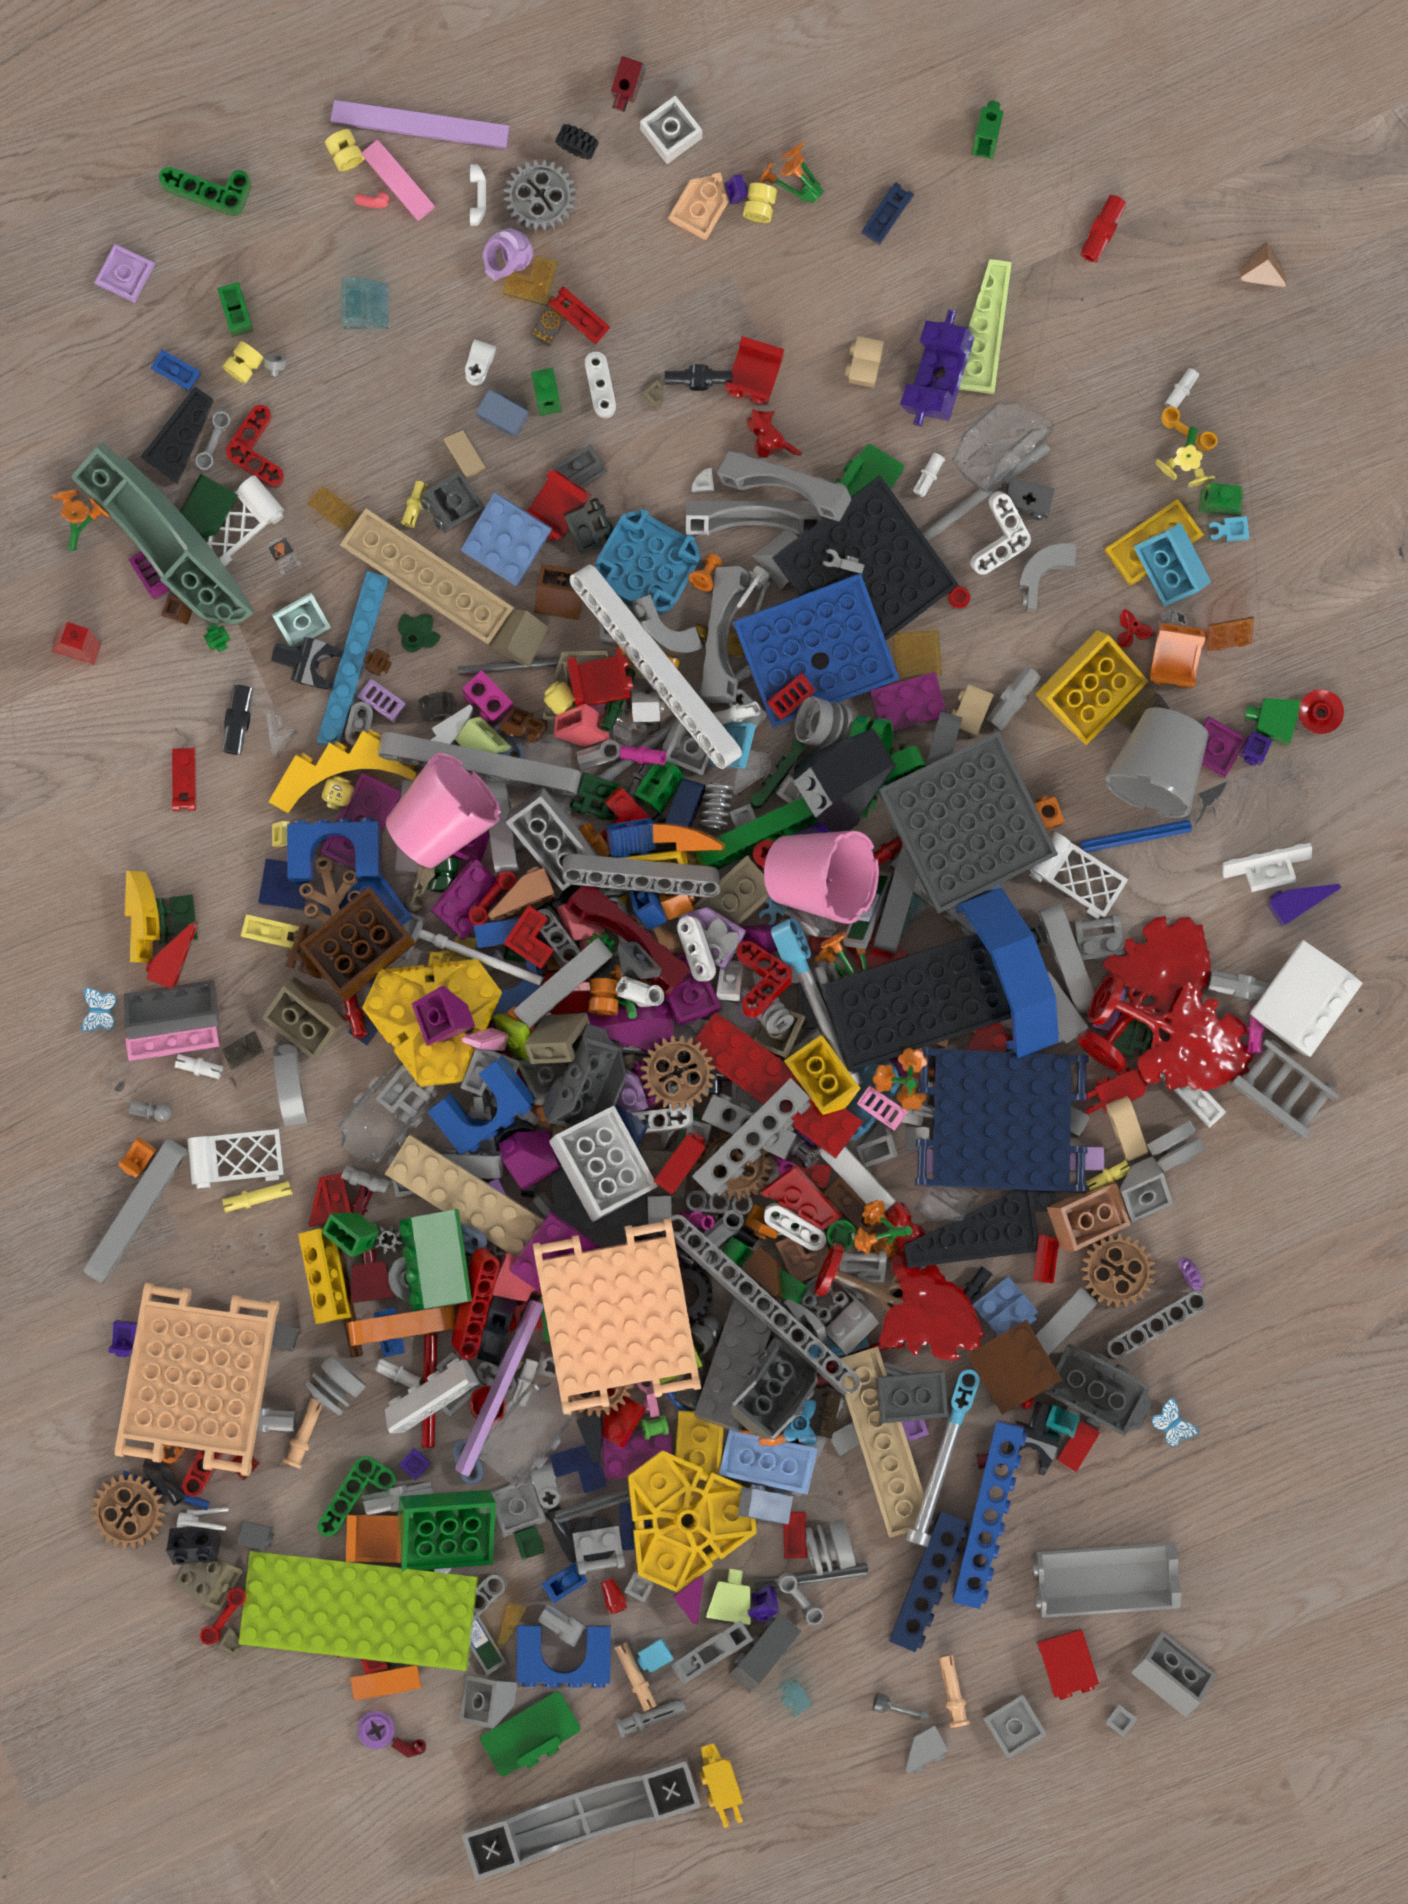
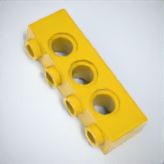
(324, 1277)

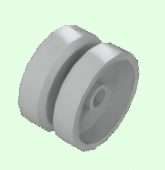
(1176, 1147)

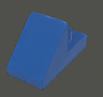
(564, 1583)

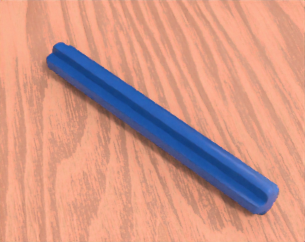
(1136, 836)

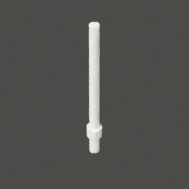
(441, 941)

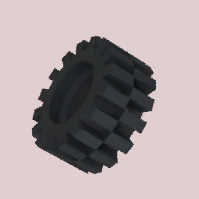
(576, 141)

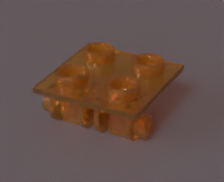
(1229, 634)

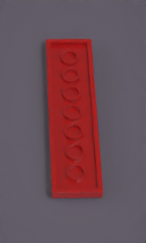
(763, 1074)

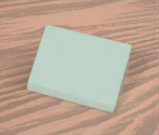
(301, 620)

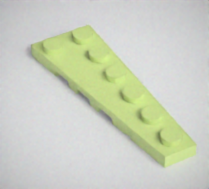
(987, 329)

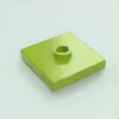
(517, 1032)

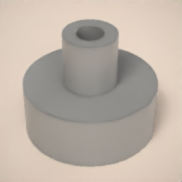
(274, 363)

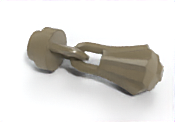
(424, 875)

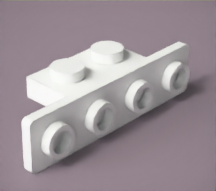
(1268, 868)

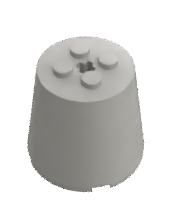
(1160, 763)

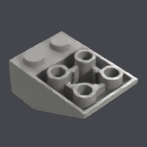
(841, 1314)

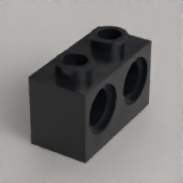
(193, 1545)

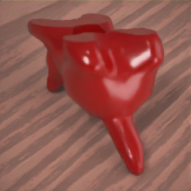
(769, 439)
(901, 1216)

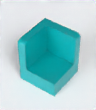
(1062, 1421)

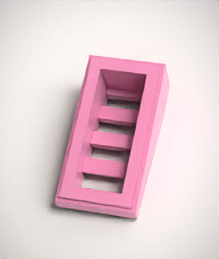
(487, 1039)
(865, 1097)

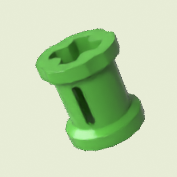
(654, 1427)

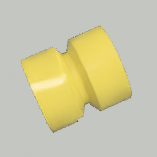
(343, 147)
(761, 199)
(242, 362)

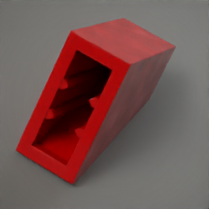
(681, 1162)

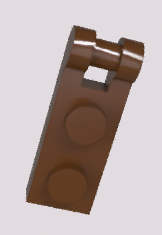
(849, 1204)

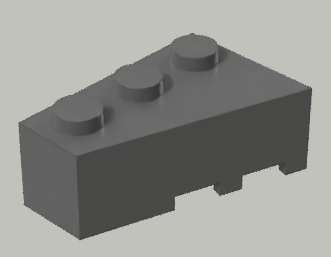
(764, 1652)

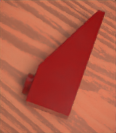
(168, 963)

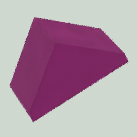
(761, 936)
(690, 1599)

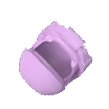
(515, 251)

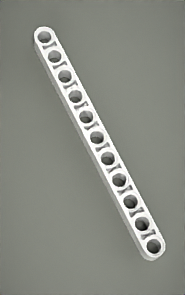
(655, 666)

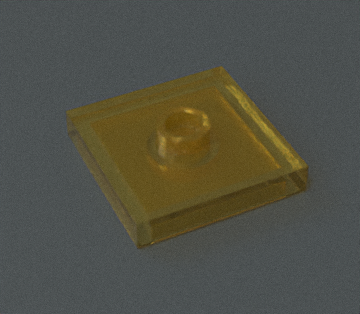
(917, 653)

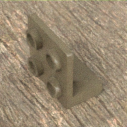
(209, 1581)

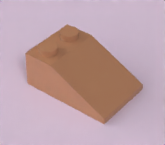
(530, 890)
(1088, 1217)

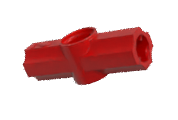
(1103, 228)

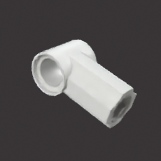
(639, 992)

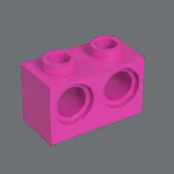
(491, 694)

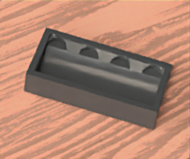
(171, 1010)

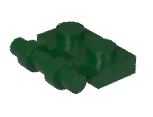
(597, 789)
(182, 913)
(1127, 1040)

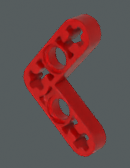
(247, 445)
(769, 975)

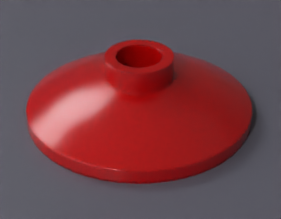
(1324, 701)

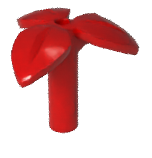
(1129, 622)

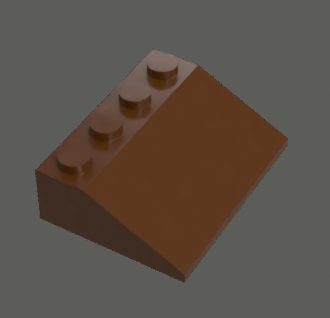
(357, 943)

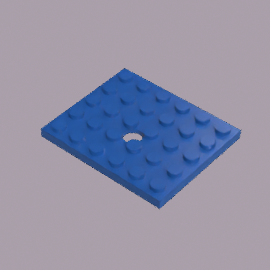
(826, 620)

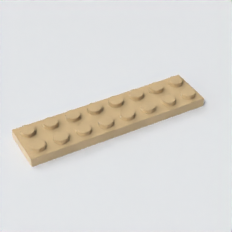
(427, 576)
(454, 1187)
(883, 1447)

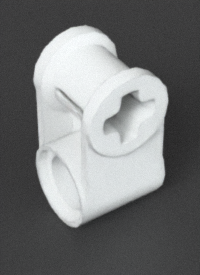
(479, 359)

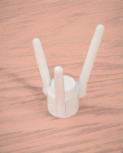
(758, 578)
(189, 1519)

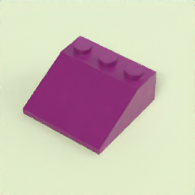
(550, 1230)

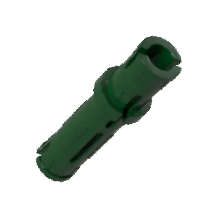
(613, 709)

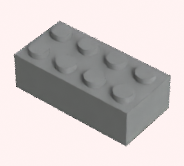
(548, 833)

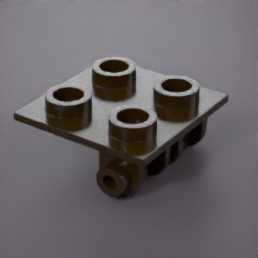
(825, 1413)

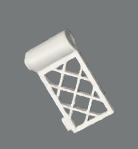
(262, 507)
(1049, 869)
(204, 1158)

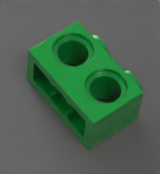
(235, 309)
(659, 786)

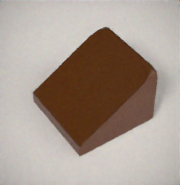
(177, 610)

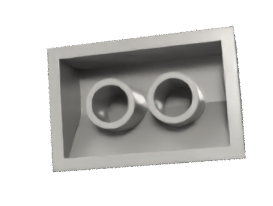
(1174, 1674)

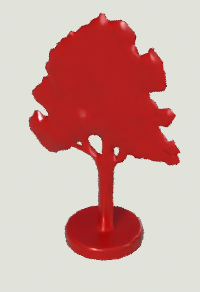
(1155, 969)
(1200, 1048)

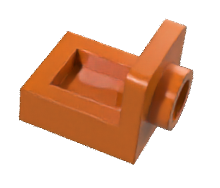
(137, 1158)
(756, 1221)

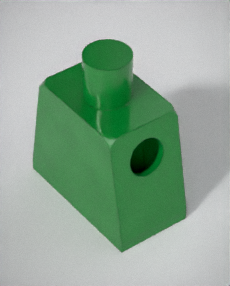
(988, 130)
(546, 391)
(1221, 499)
(1275, 718)
(351, 1232)

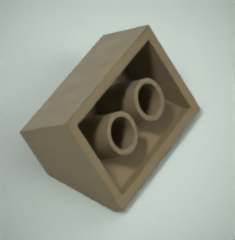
(304, 1018)

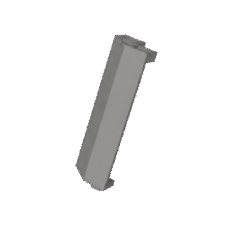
(1107, 1580)

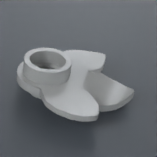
(719, 938)

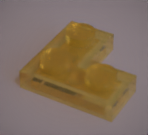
(533, 288)

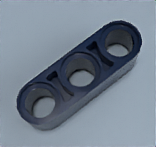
(686, 803)

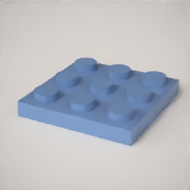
(506, 539)

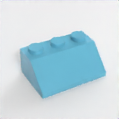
(1172, 564)

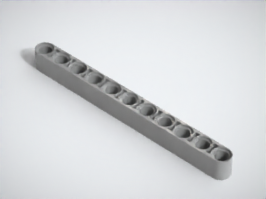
(773, 1307)

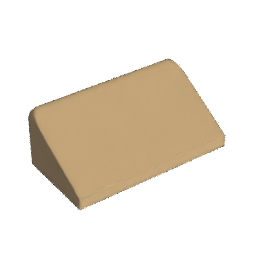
(464, 454)

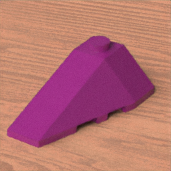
(642, 1031)

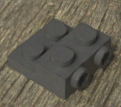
(451, 502)

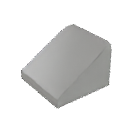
(1078, 1121)
(914, 1133)

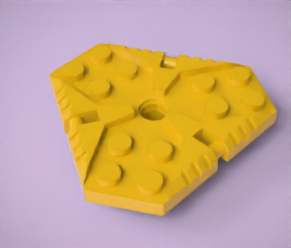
(393, 1015)
(665, 1492)

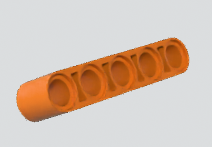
(401, 1325)

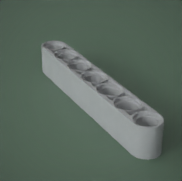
(641, 875)
(135, 1211)

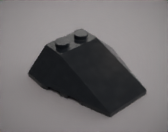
(843, 779)

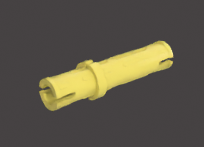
(254, 1197)

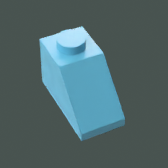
(655, 1655)

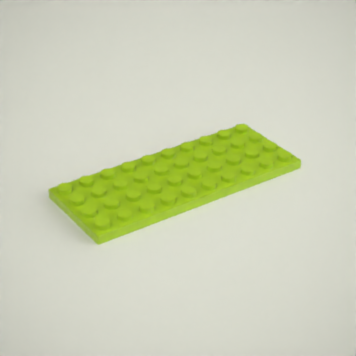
(358, 1610)

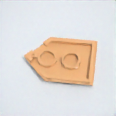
(700, 205)

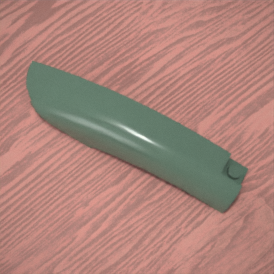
(163, 536)

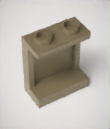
(554, 1038)

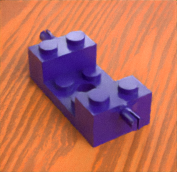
(947, 349)

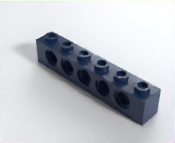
(900, 1634)

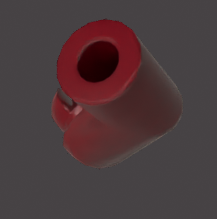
(409, 1749)

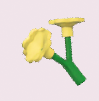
(1187, 458)

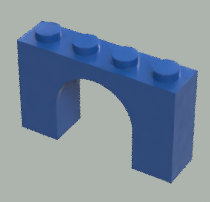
(305, 838)
(496, 934)
(467, 1132)
(534, 1669)

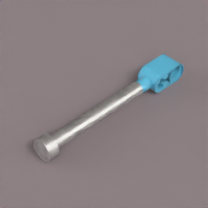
(794, 952)
(919, 1534)

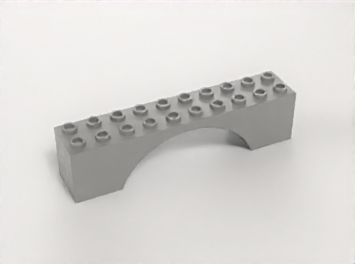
(580, 1816)

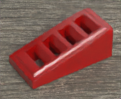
(786, 690)

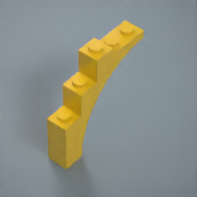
(304, 774)

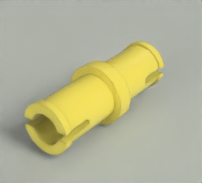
(414, 504)
(1108, 1176)

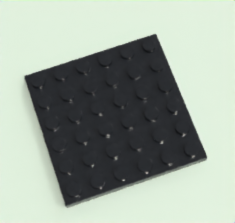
(898, 561)

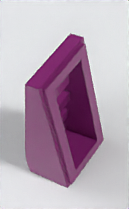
(155, 586)

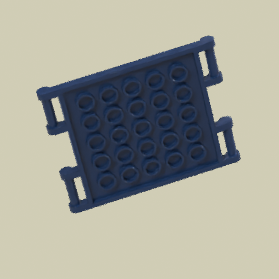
(1002, 1121)

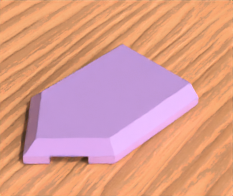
(706, 917)
(632, 1094)

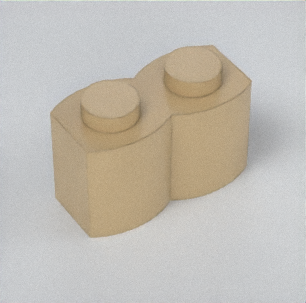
(865, 361)
(973, 709)

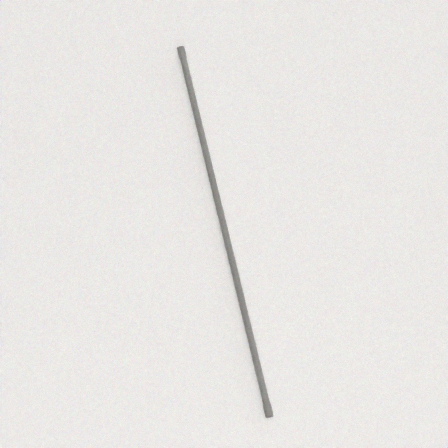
(1036, 454)

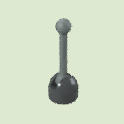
(883, 1704)

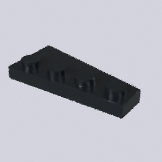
(176, 440)

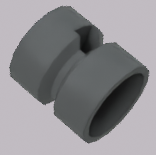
(705, 1333)

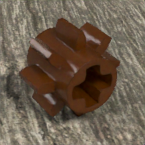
(377, 662)

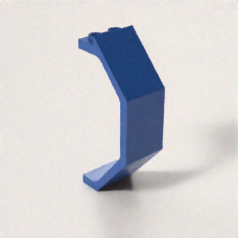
(1018, 968)

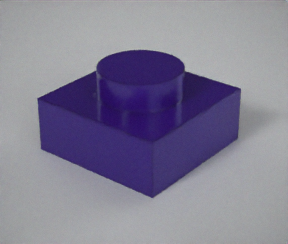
(736, 189)
(414, 1464)

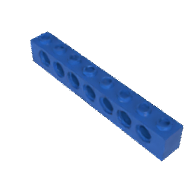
(964, 1593)

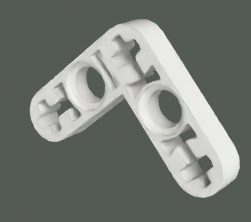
(1010, 535)
(676, 1125)

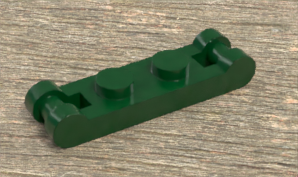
(771, 781)

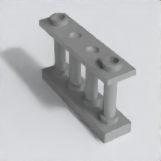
(1264, 1097)

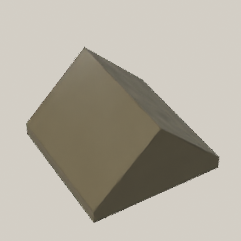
(519, 637)
(781, 1043)

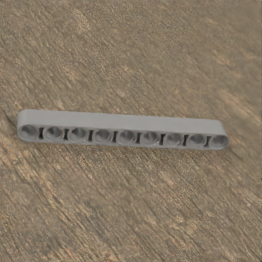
(485, 764)

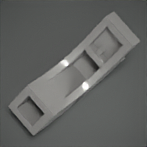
(1051, 558)
(670, 642)
(289, 1084)
(711, 1651)

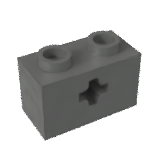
(1040, 497)

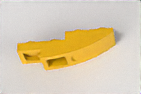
(143, 909)

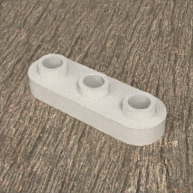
(604, 393)
(702, 954)
(801, 1234)

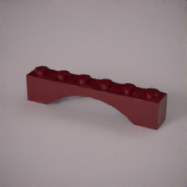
(595, 908)

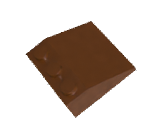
(1014, 1367)

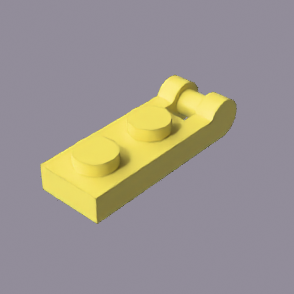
(268, 931)

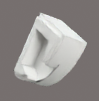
(703, 482)

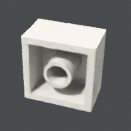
(671, 129)

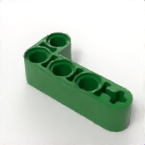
(204, 187)
(740, 1253)
(352, 1498)

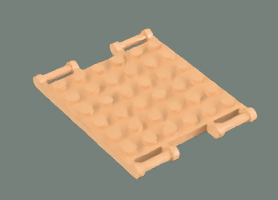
(616, 1315)
(196, 1378)

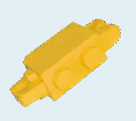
(721, 1782)

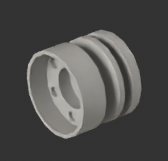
(822, 722)
(335, 1385)
(830, 1547)

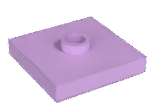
(124, 273)

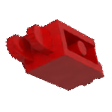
(1128, 1083)

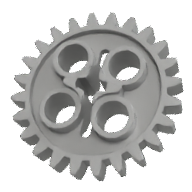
(556, 184)

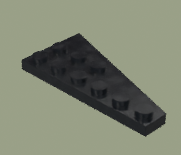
(993, 1230)

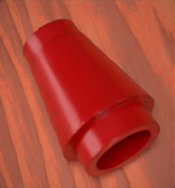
(613, 1597)

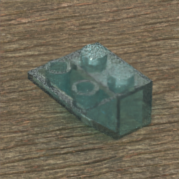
(364, 304)

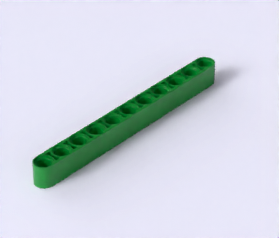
(789, 819)

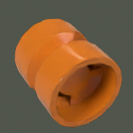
(603, 997)

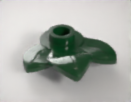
(418, 629)

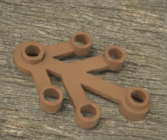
(332, 899)

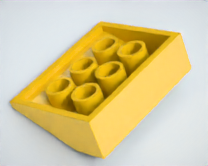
(1092, 687)

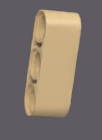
(1127, 1128)

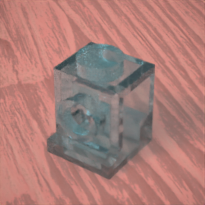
(795, 1697)

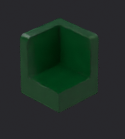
(529, 1543)

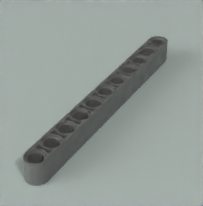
(905, 874)

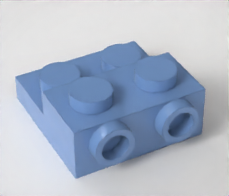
(1005, 1307)

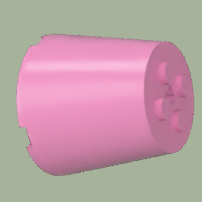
(442, 811)
(823, 874)

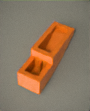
(685, 837)
(386, 1682)

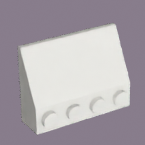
(1306, 999)
(603, 1163)
(430, 1397)

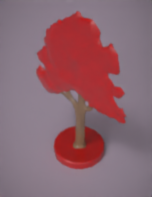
(927, 1312)

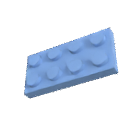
(778, 1466)

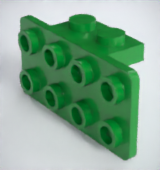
(867, 467)
(530, 1734)

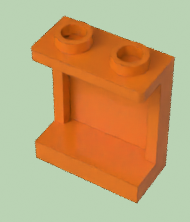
(1176, 655)
(372, 1538)

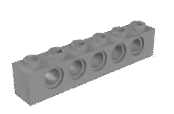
(706, 1174)

